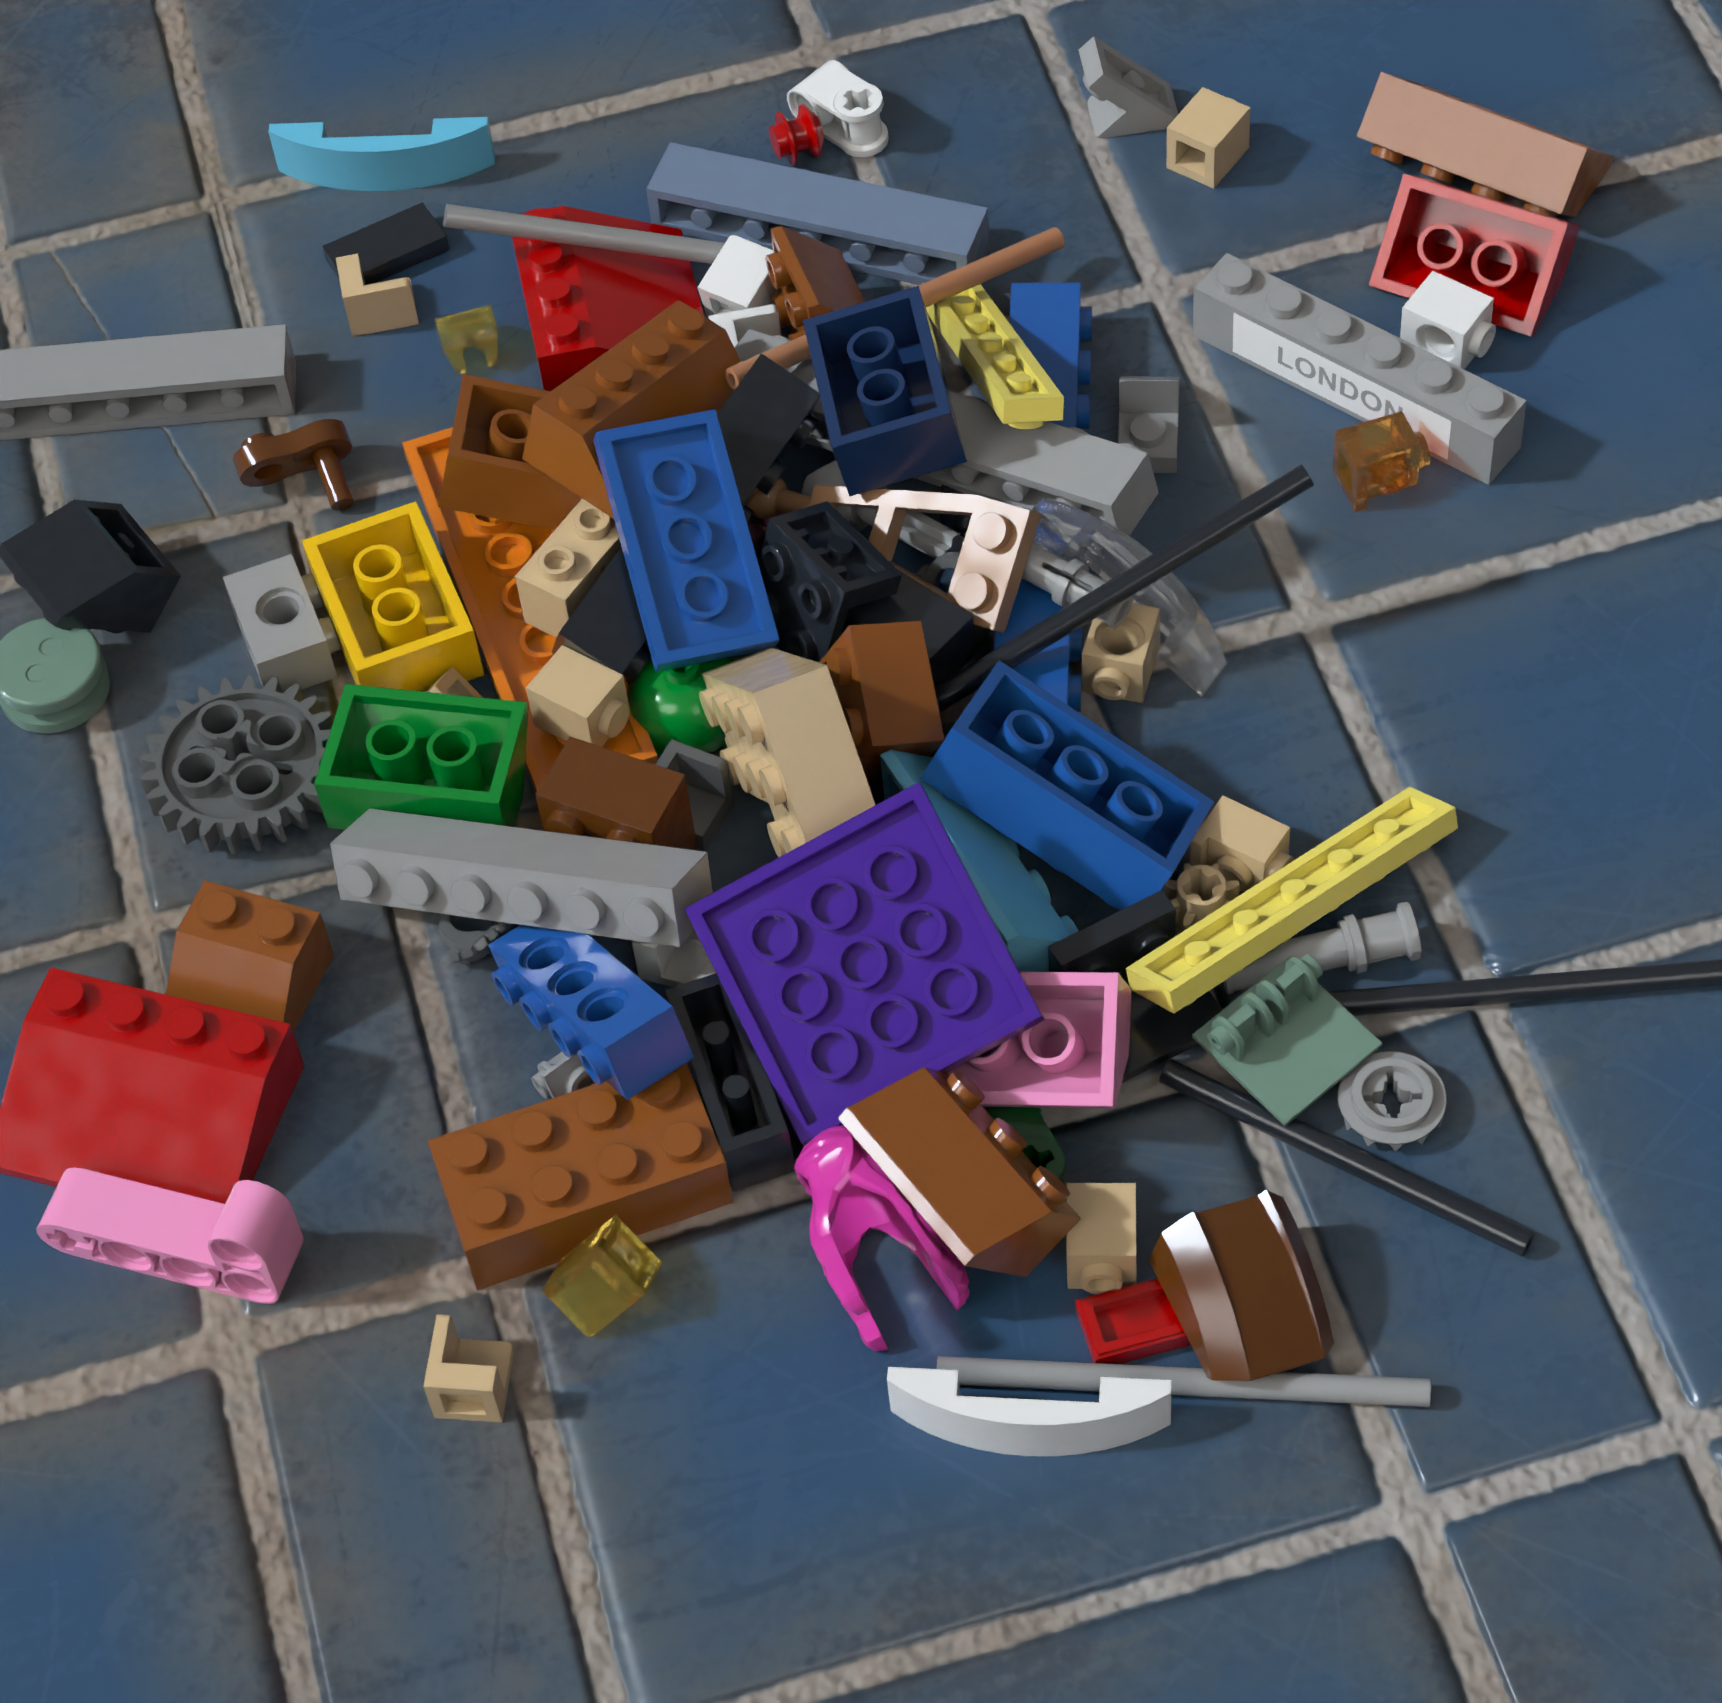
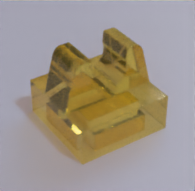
(466, 330)

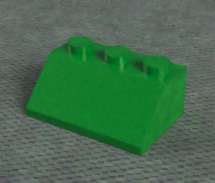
(423, 756)

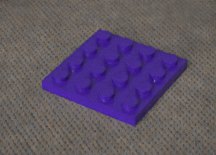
(863, 961)

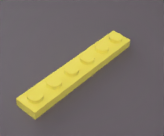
(997, 359)
(1291, 899)

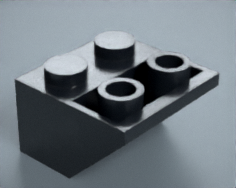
(92, 568)

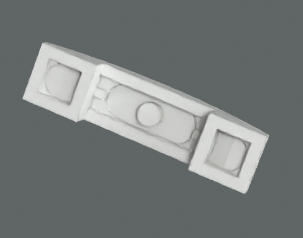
(1029, 1427)

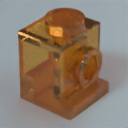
(1378, 458)

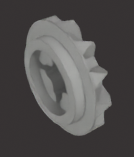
(1415, 1086)

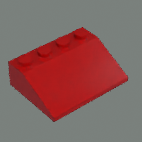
(593, 297)
(143, 1088)

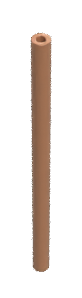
(931, 291)

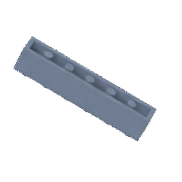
(872, 225)

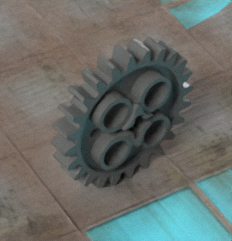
(237, 764)

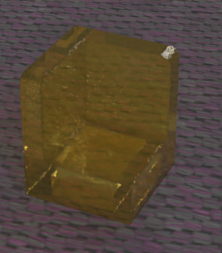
(602, 1277)

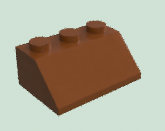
(963, 1171)

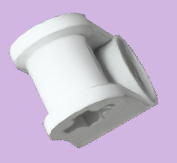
(845, 108)

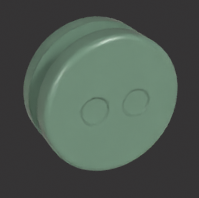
(51, 677)

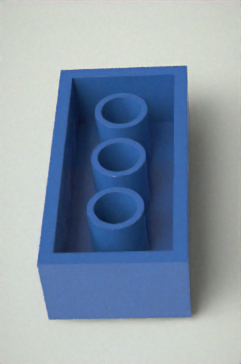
(1067, 789)

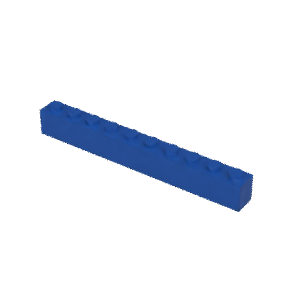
(1052, 328)

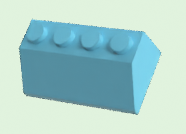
(1012, 895)

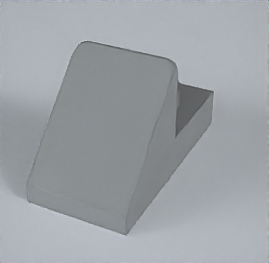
(1124, 93)
(1151, 418)

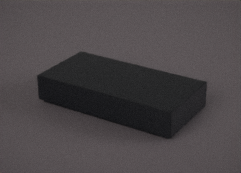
(391, 244)

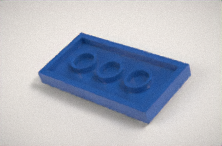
(685, 540)

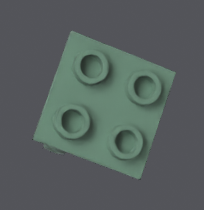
(1287, 1039)

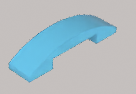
(383, 162)

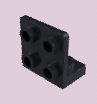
(816, 572)
(1114, 946)

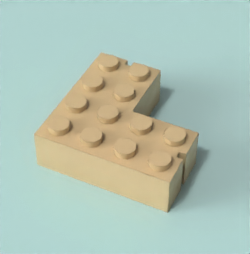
(787, 743)

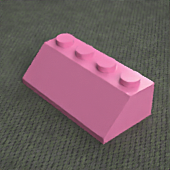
(1069, 1057)

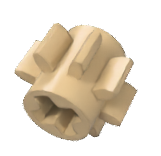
(1199, 893)

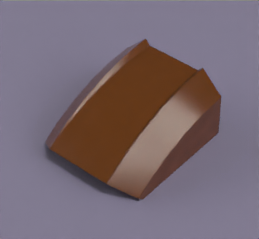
(1244, 1289)

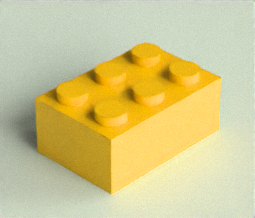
(392, 602)

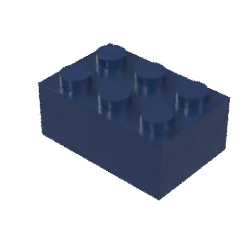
(883, 391)

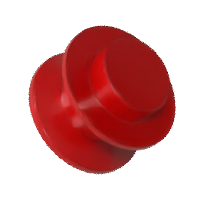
(797, 135)

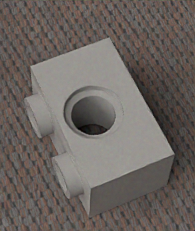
(281, 625)

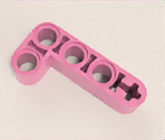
(178, 1237)

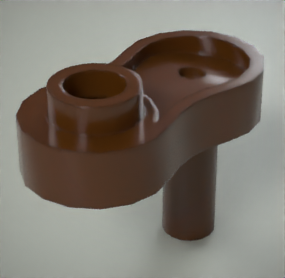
(317, 446)

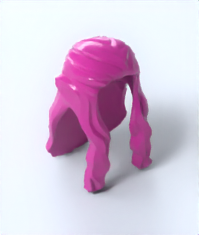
(848, 1202)

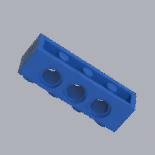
(590, 1006)

